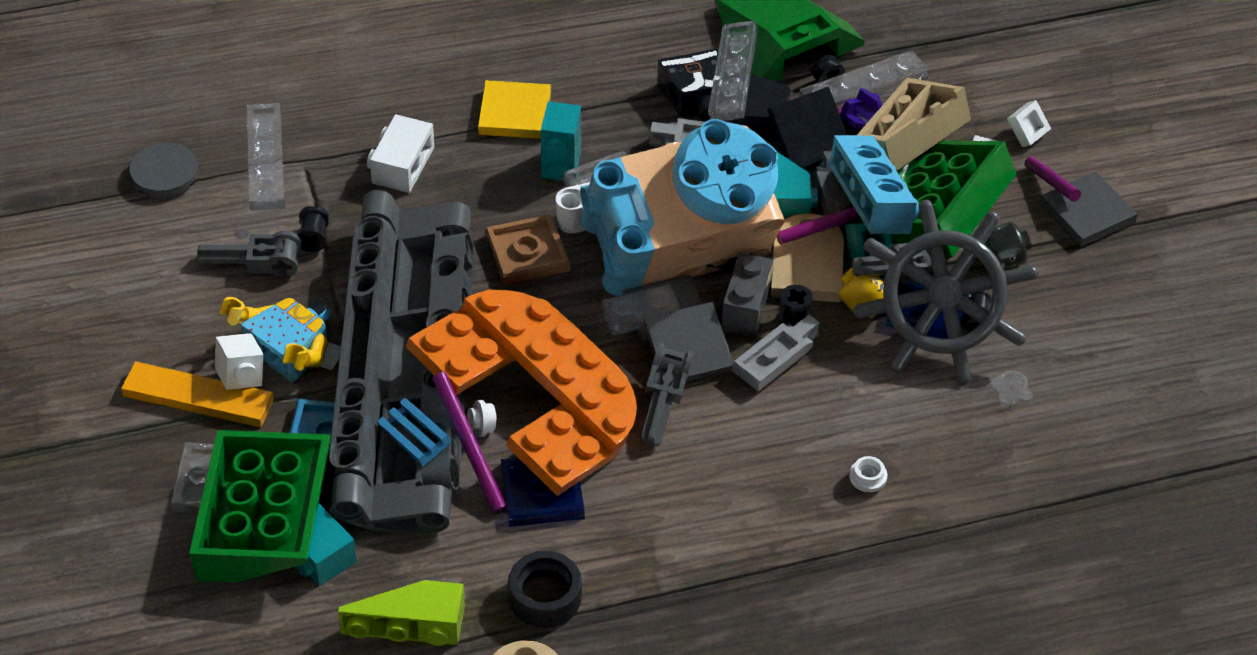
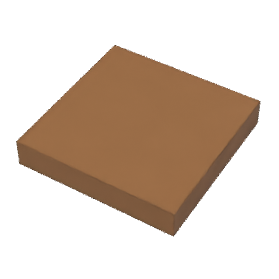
(527, 249)

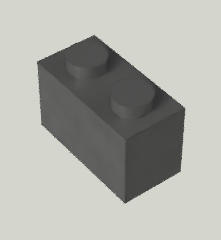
(747, 295)

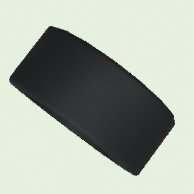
(549, 613)

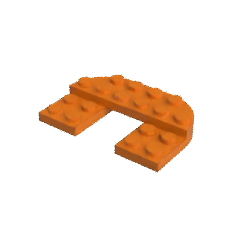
(592, 390)

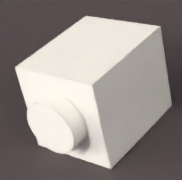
(239, 361)

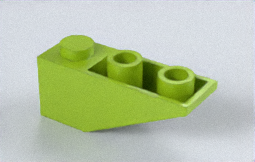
(414, 612)

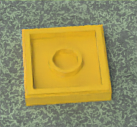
(513, 109)

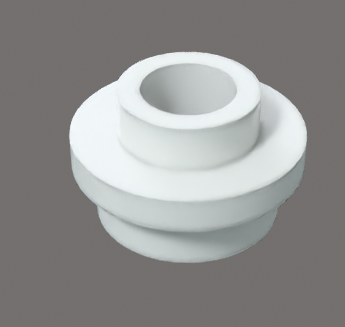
(482, 418)
(870, 467)

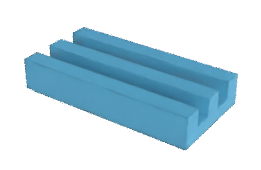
(399, 416)

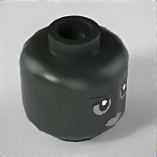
(1009, 245)

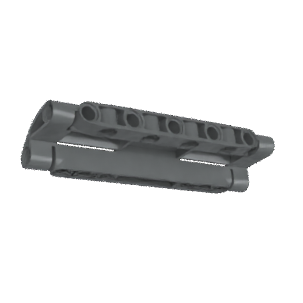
(380, 371)

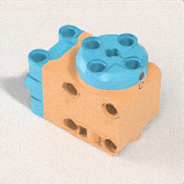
(683, 206)

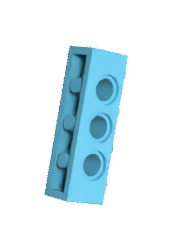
(873, 185)

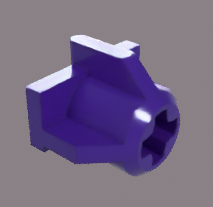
(861, 109)

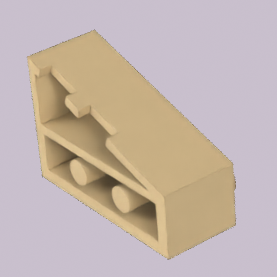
(917, 119)

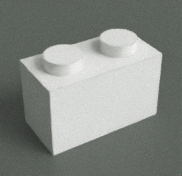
(401, 153)

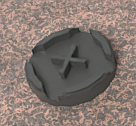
(163, 170)

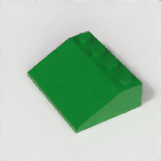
(960, 182)
(258, 504)

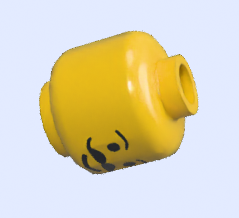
(860, 289)

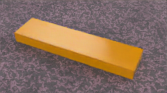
(197, 394)

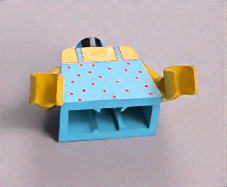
(285, 332)

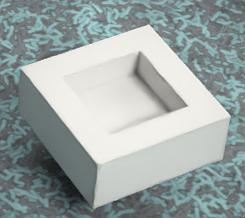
(1029, 123)

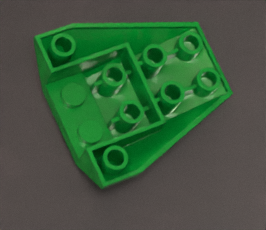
(788, 30)

